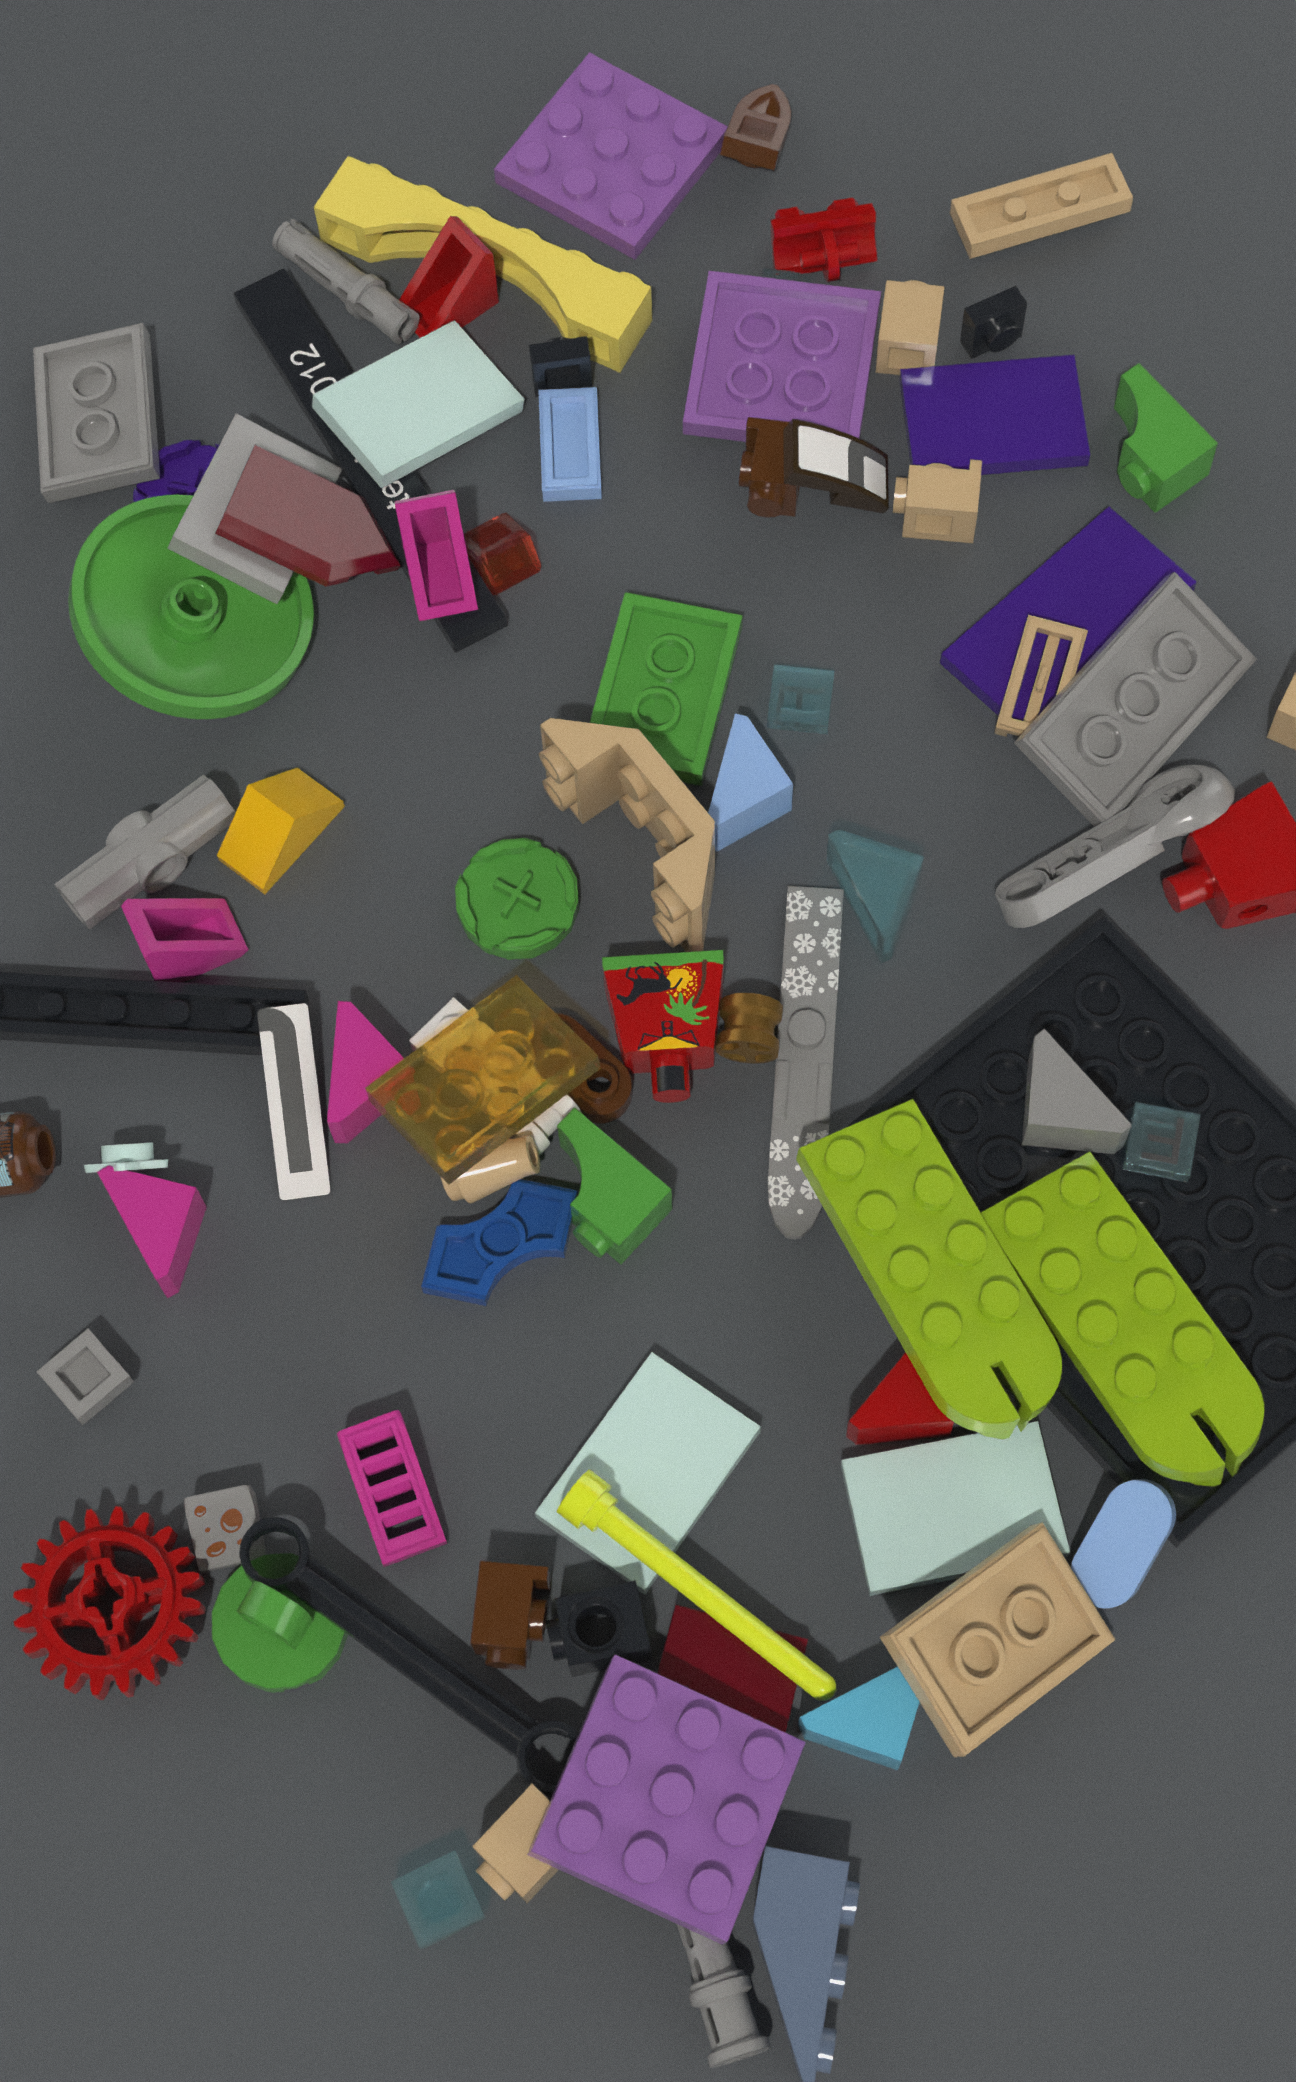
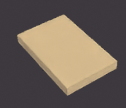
(997, 1639)

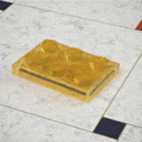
(482, 1079)

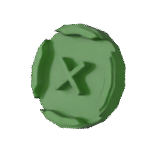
(517, 899)

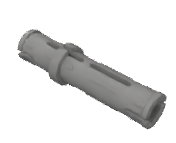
(362, 293)

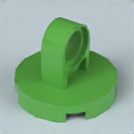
(272, 1635)

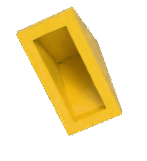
(276, 825)

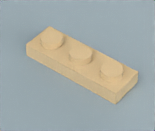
(1041, 205)

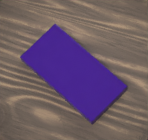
(1085, 585)

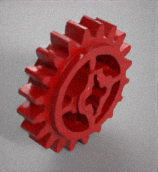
(80, 1608)

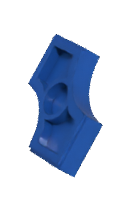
(475, 1256)

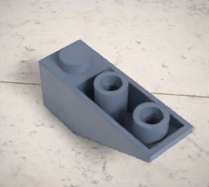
(797, 1932)

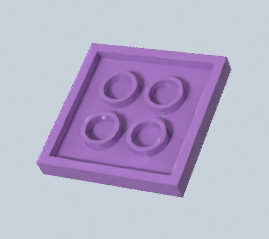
(611, 155)
(780, 355)
(667, 1799)

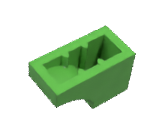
(1165, 443)
(617, 1195)

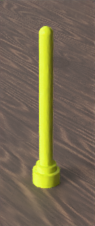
(594, 1507)

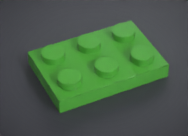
(669, 678)

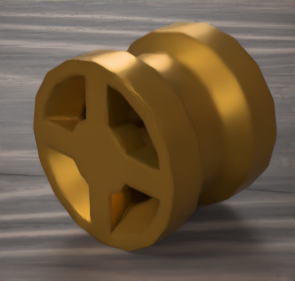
(749, 1028)

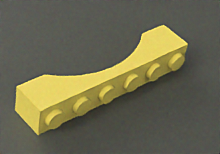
(389, 218)

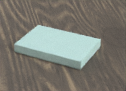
(417, 403)
(665, 1456)
(948, 1505)

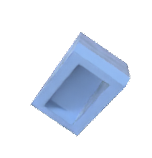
(749, 786)

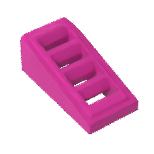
(370, 1434)

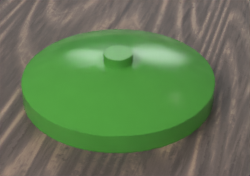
(175, 629)

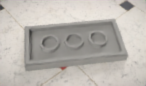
(1135, 700)

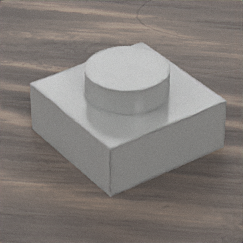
(85, 1376)

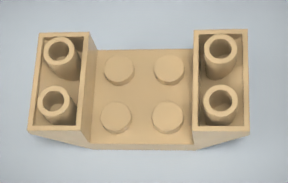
(600, 764)

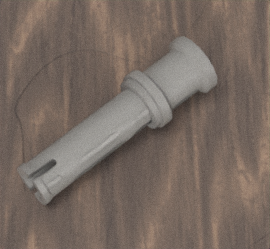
(722, 2000)

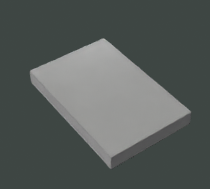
(95, 413)
(196, 531)

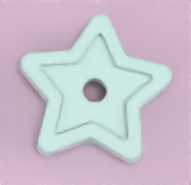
(127, 1157)

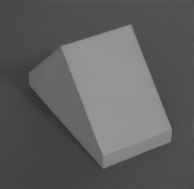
(1066, 1106)

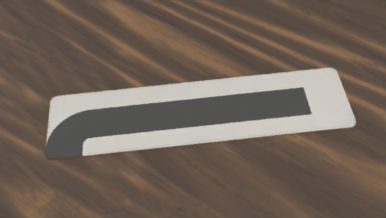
(293, 1101)

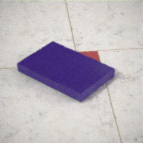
(997, 412)

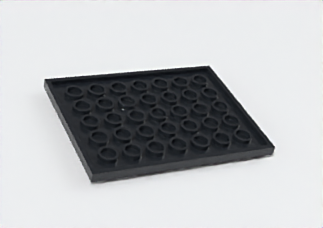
(1221, 1230)

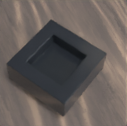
(993, 323)
(560, 364)

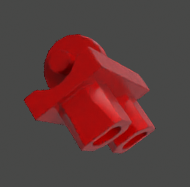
(824, 238)

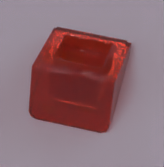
(502, 553)

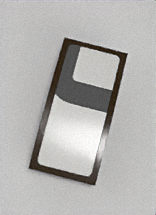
(837, 464)

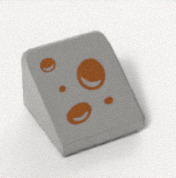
(218, 1525)

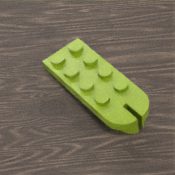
(936, 1270)
(1130, 1323)

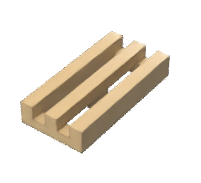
(1055, 632)

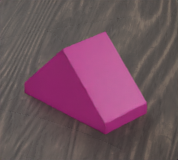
(436, 555)
(184, 935)
(358, 1060)
(161, 1219)

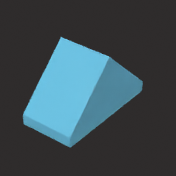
(867, 1721)

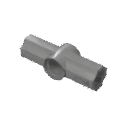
(146, 851)

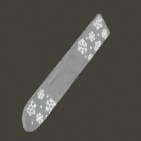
(805, 1051)

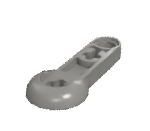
(1163, 809)

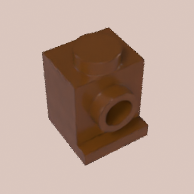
(764, 470)
(508, 1613)

